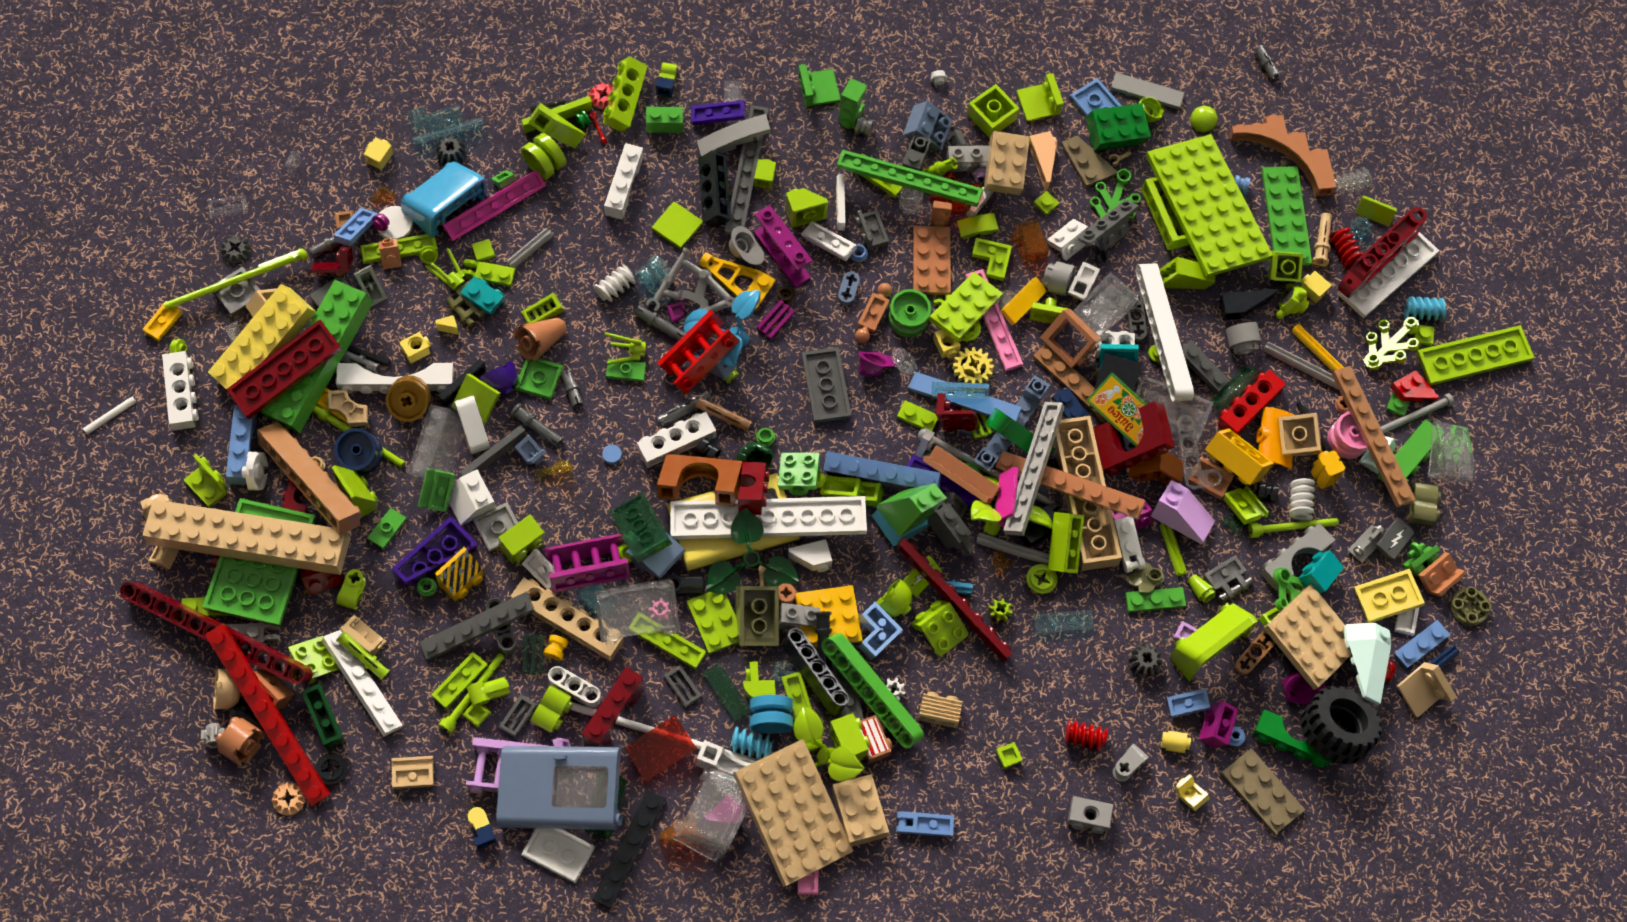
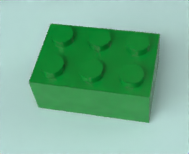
(1118, 127)

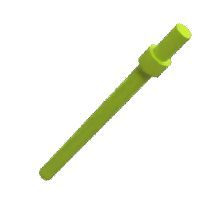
(325, 415)

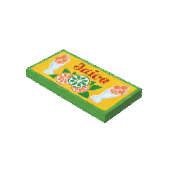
(1119, 406)

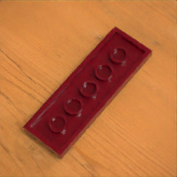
(284, 369)

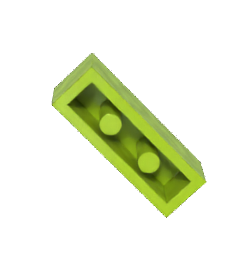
(1066, 542)

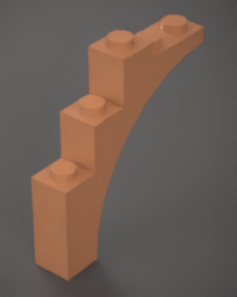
(1273, 133)

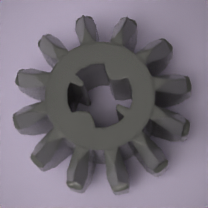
(457, 147)
(1151, 665)

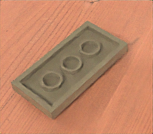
(1263, 791)

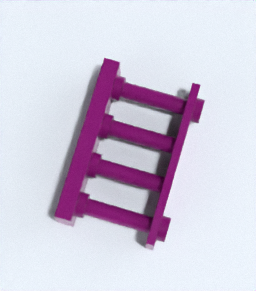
(782, 246)
(591, 574)

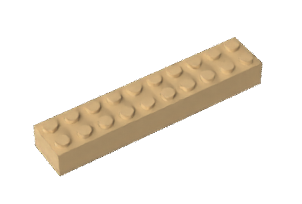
(246, 537)

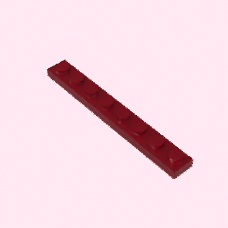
(949, 594)

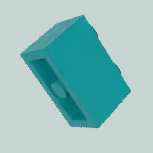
(1321, 571)

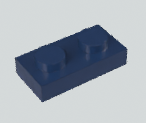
(1072, 407)

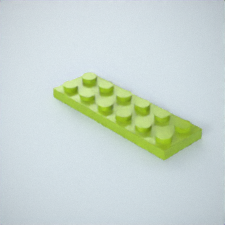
(1474, 355)

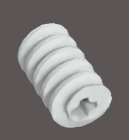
(614, 283)
(1301, 499)

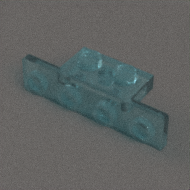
(444, 123)

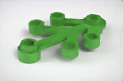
(1114, 201)
(1284, 581)

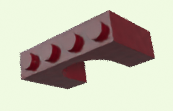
(1155, 440)
(624, 691)

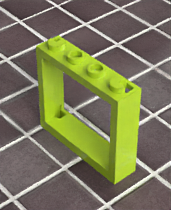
(1171, 239)

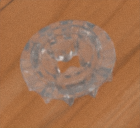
(909, 365)

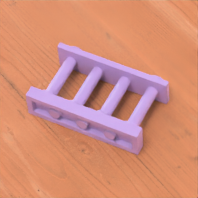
(483, 747)

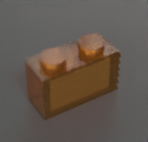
(1031, 241)

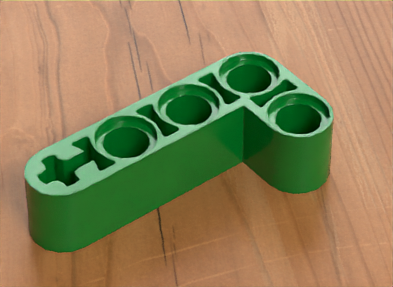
(1011, 430)

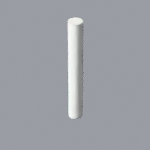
(109, 415)

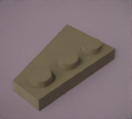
(1087, 162)

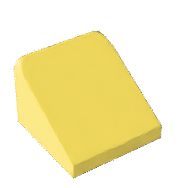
(447, 325)

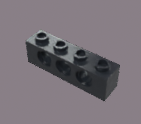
(714, 189)

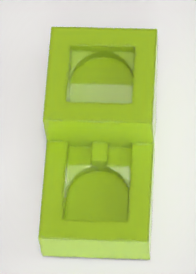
(979, 224)

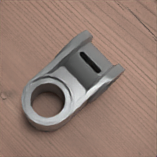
(1131, 761)

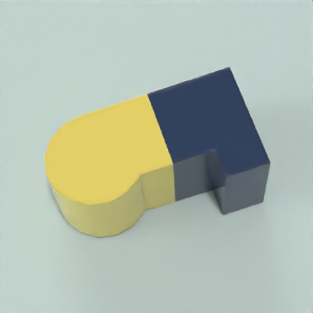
(479, 820)

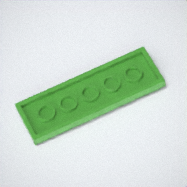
(1286, 211)

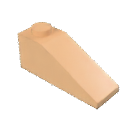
(1043, 152)

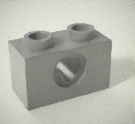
(1101, 811)

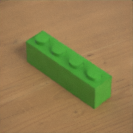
(1415, 450)

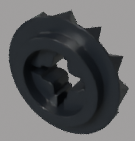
(323, 764)

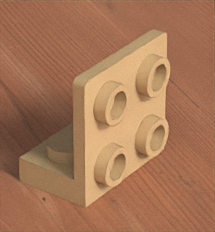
(1425, 687)

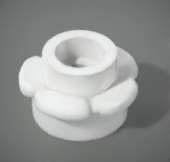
(938, 77)

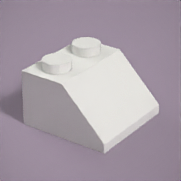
(470, 497)

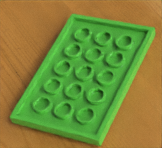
(250, 587)

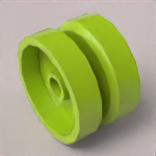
(543, 155)

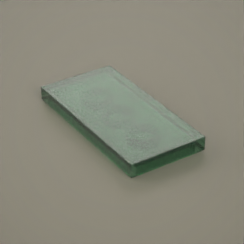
(640, 527)

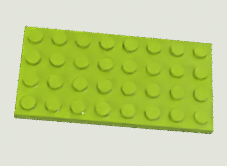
(1209, 205)

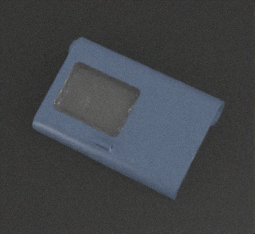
(557, 793)

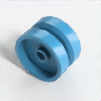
(771, 714)

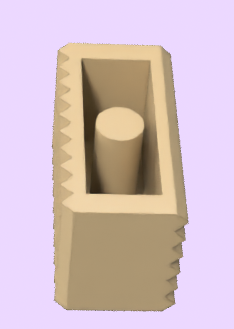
(940, 709)

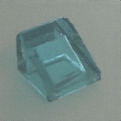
(417, 119)

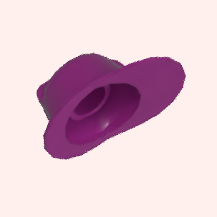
(874, 363)
(1298, 690)

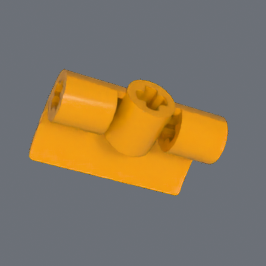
(1269, 437)

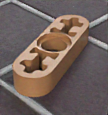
(1255, 644)

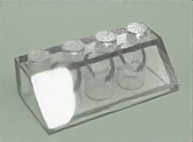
(437, 443)

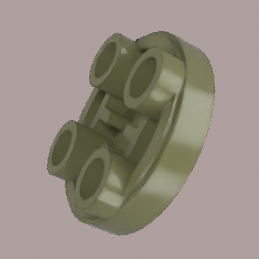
(1470, 606)

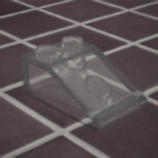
(1106, 304)
(1451, 454)

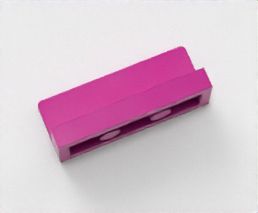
(1007, 494)

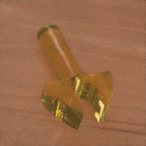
(562, 467)

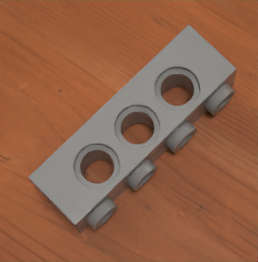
(968, 157)

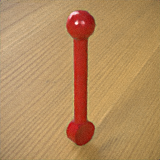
(592, 115)

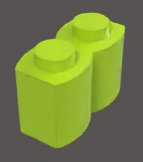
(551, 709)

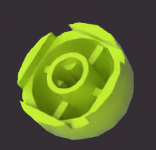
(896, 599)

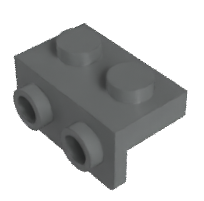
(872, 229)

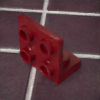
(343, 264)
(954, 420)

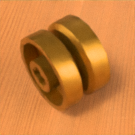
(405, 409)

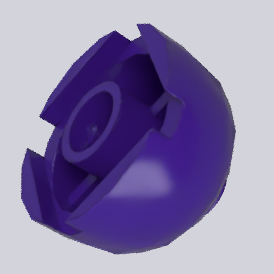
(502, 378)

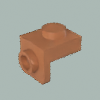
(390, 253)

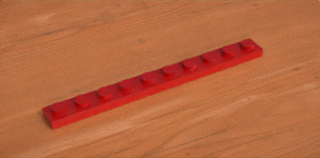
(267, 714)

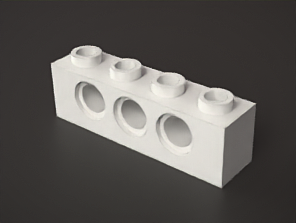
(173, 364)
(653, 456)

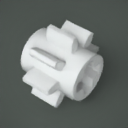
(895, 684)

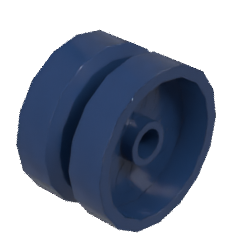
(350, 443)

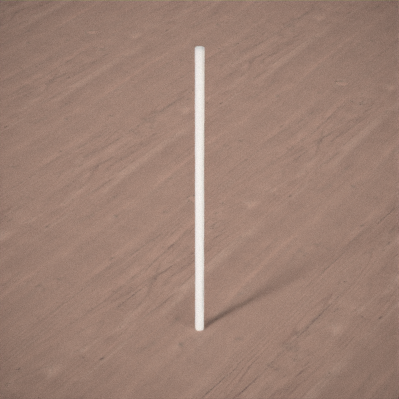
(645, 728)

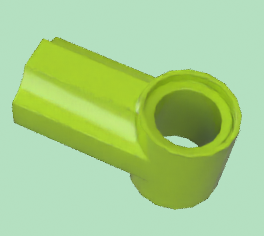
(482, 693)

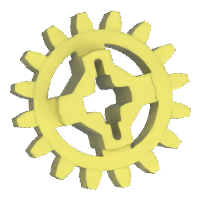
(969, 373)

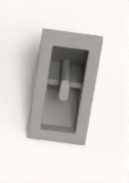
(369, 283)

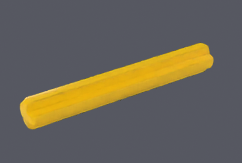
(1316, 348)

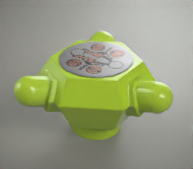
(1292, 301)

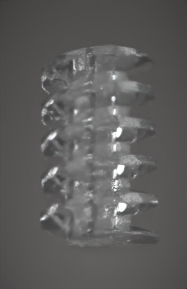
(1352, 179)

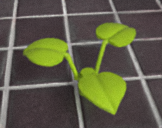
(984, 512)
(842, 760)

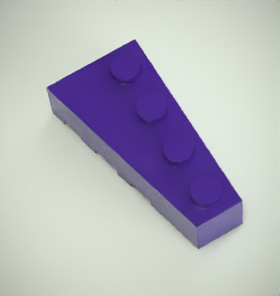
(433, 553)

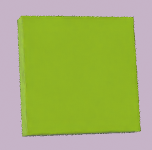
(677, 225)
(484, 395)

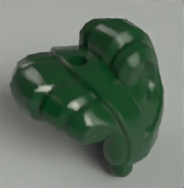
(756, 453)

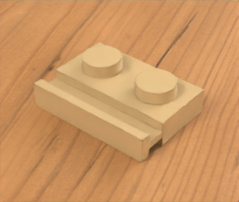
(412, 772)

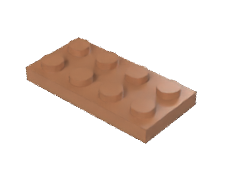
(931, 260)

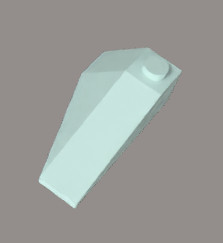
(1370, 652)

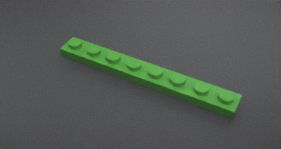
(909, 178)

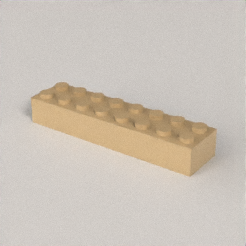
(1079, 456)

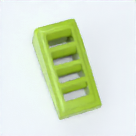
(539, 305)

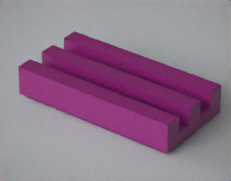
(785, 308)

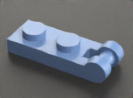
(925, 824)

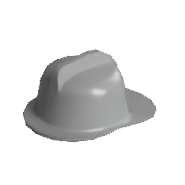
(745, 246)

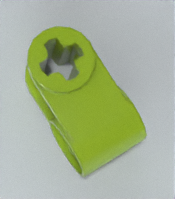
(351, 592)

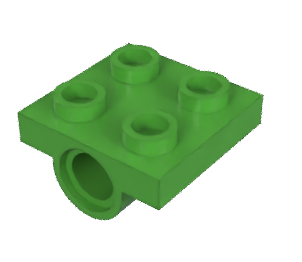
(799, 472)

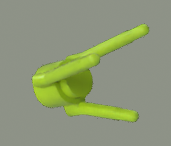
(453, 280)
(635, 347)

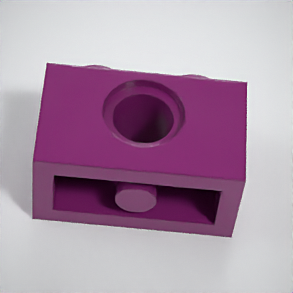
(1218, 724)

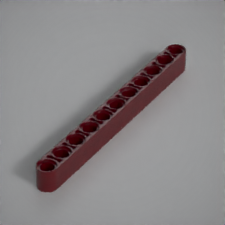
(190, 622)

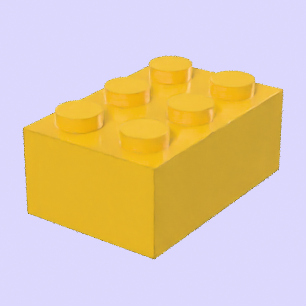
(1238, 456)

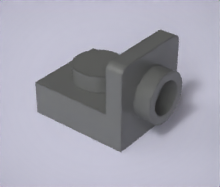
(956, 502)

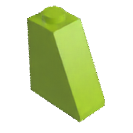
(1185, 274)

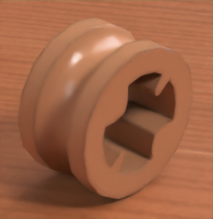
(1339, 407)

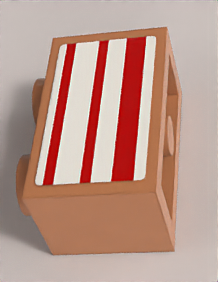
(880, 746)

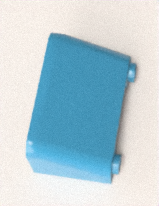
(442, 195)

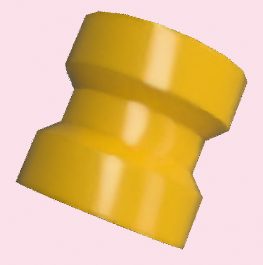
(556, 647)

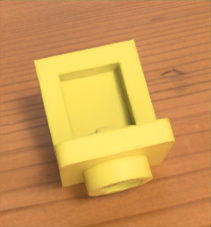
(1191, 793)

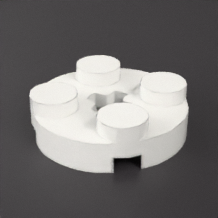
(255, 471)

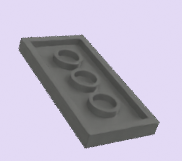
(826, 385)

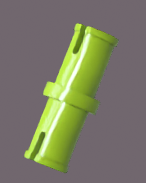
(939, 168)

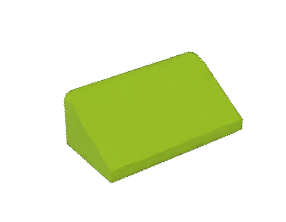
(1376, 210)

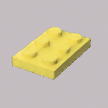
(1389, 596)

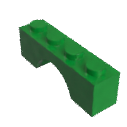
(1271, 730)

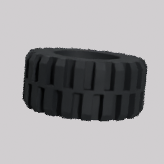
(1328, 737)

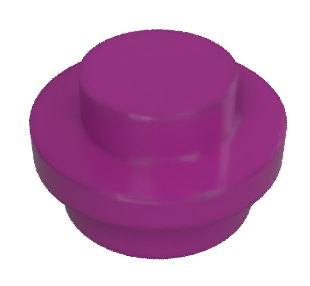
(380, 222)

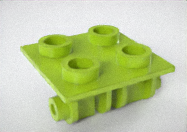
(315, 656)

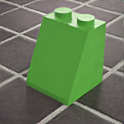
(911, 507)

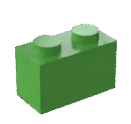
(664, 119)

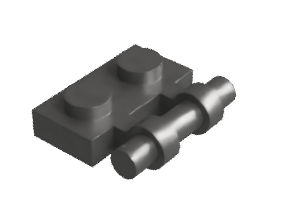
(1226, 573)

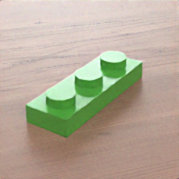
(1155, 600)

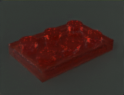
(660, 748)

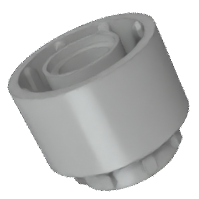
(1059, 278)
(1244, 338)

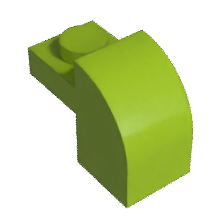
(754, 686)

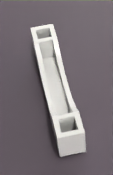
(355, 378)

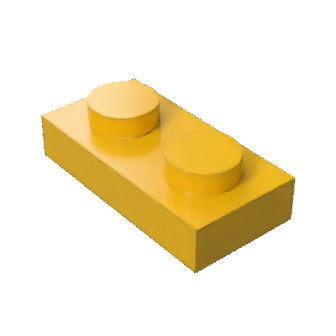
(162, 322)

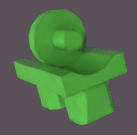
(1420, 555)

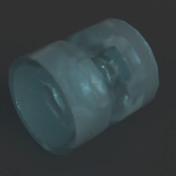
(653, 271)

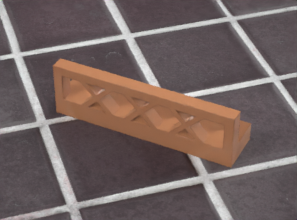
(962, 474)

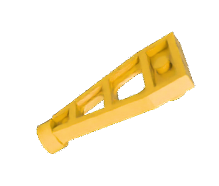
(760, 280)

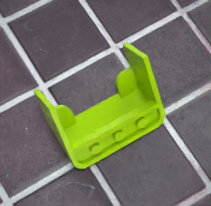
(1212, 639)

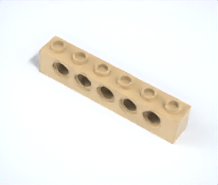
(572, 627)

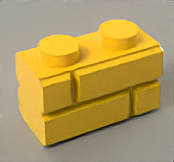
(1327, 469)

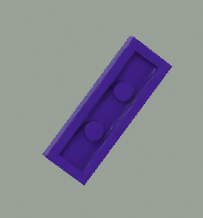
(718, 112)

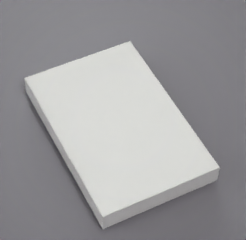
(559, 852)

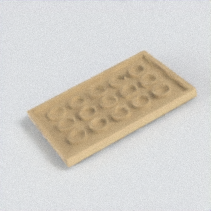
(793, 812)

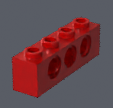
(1270, 384)

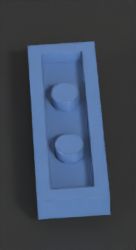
(354, 227)
(1421, 644)

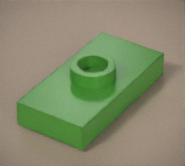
(626, 371)
(387, 528)

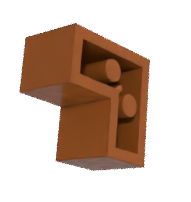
(1160, 467)

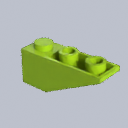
(555, 126)

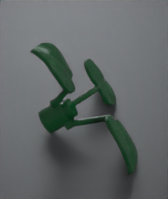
(749, 528)

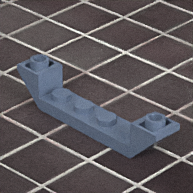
(1030, 400)

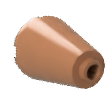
(538, 337)

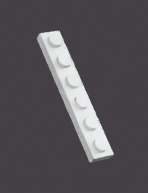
(362, 685)

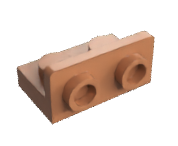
(1441, 575)

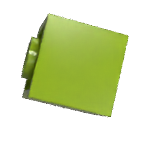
(1285, 266)

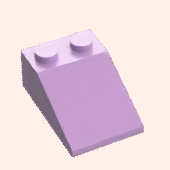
(1183, 512)

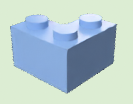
(882, 630)

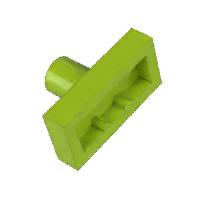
(1045, 312)

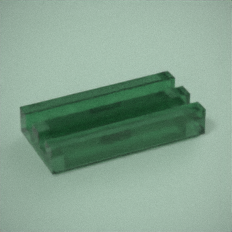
(533, 638)

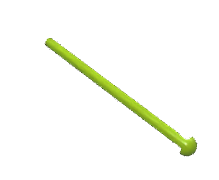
(263, 268)

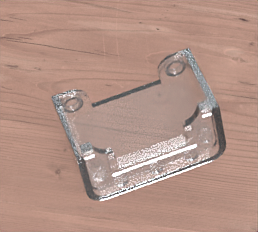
(636, 610)
(713, 815)

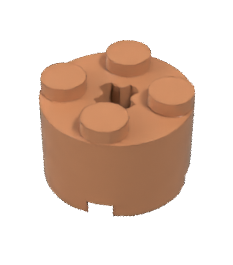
(239, 741)

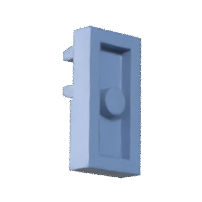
(1188, 703)

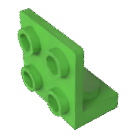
(818, 86)

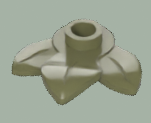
(1144, 580)

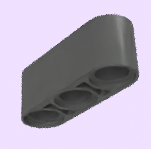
(505, 635)

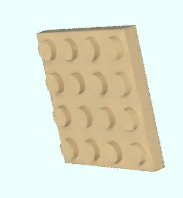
(1310, 636)

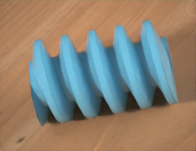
(1426, 307)
(751, 743)

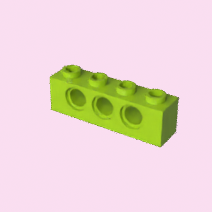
(620, 106)

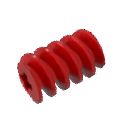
(1345, 246)
(1085, 736)

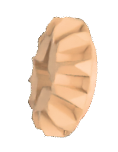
(295, 804)

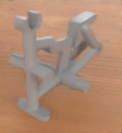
(705, 278)

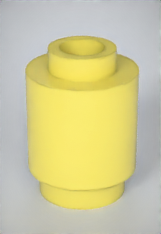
(1175, 741)

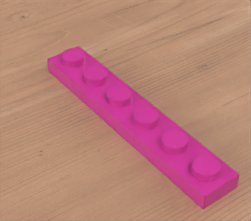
(494, 205)

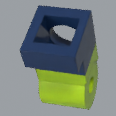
(666, 79)

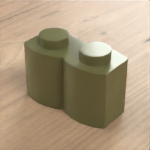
(1424, 508)

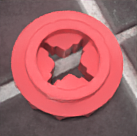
(595, 95)

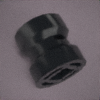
(707, 449)
(1267, 492)

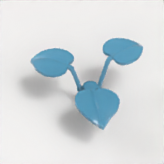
(743, 307)

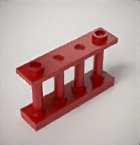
(691, 342)

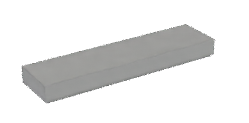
(1141, 89)

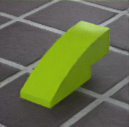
(853, 487)

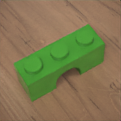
(851, 103)

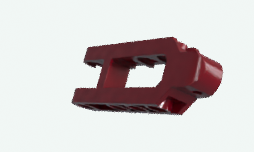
(1393, 242)

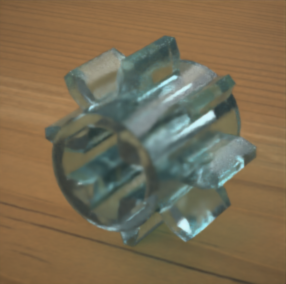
(1360, 232)

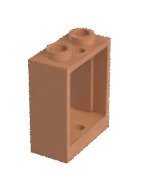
(1058, 324)

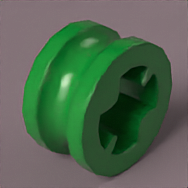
(582, 119)

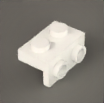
(1066, 239)

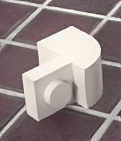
(1083, 281)

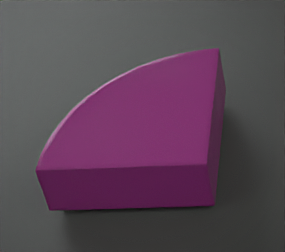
(676, 311)

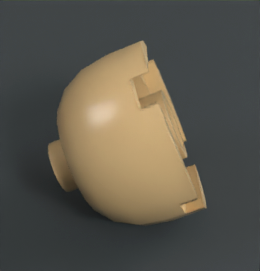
(226, 691)

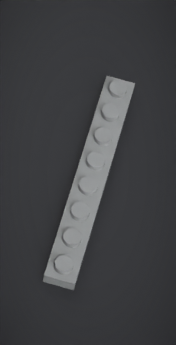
(1034, 467)

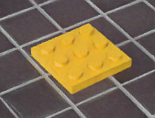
(844, 612)

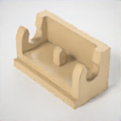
(363, 635)

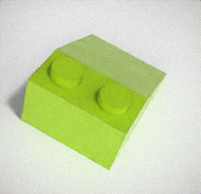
(356, 489)

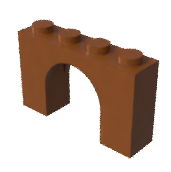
(681, 468)

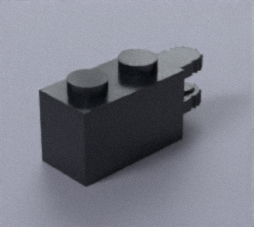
(1035, 532)

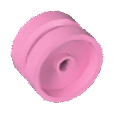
(1346, 438)

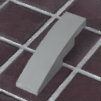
(736, 134)

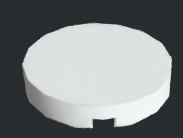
(400, 223)

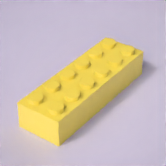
(266, 333)

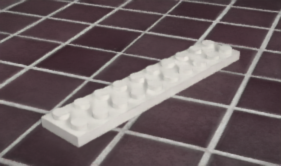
(779, 517)

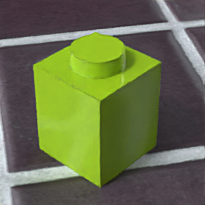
(765, 173)

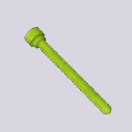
(1259, 529)
(450, 721)

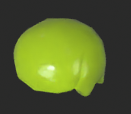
(1151, 104)
(1203, 119)

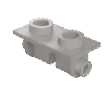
(1366, 543)

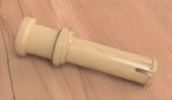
(1322, 247)

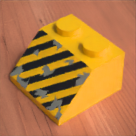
(459, 574)

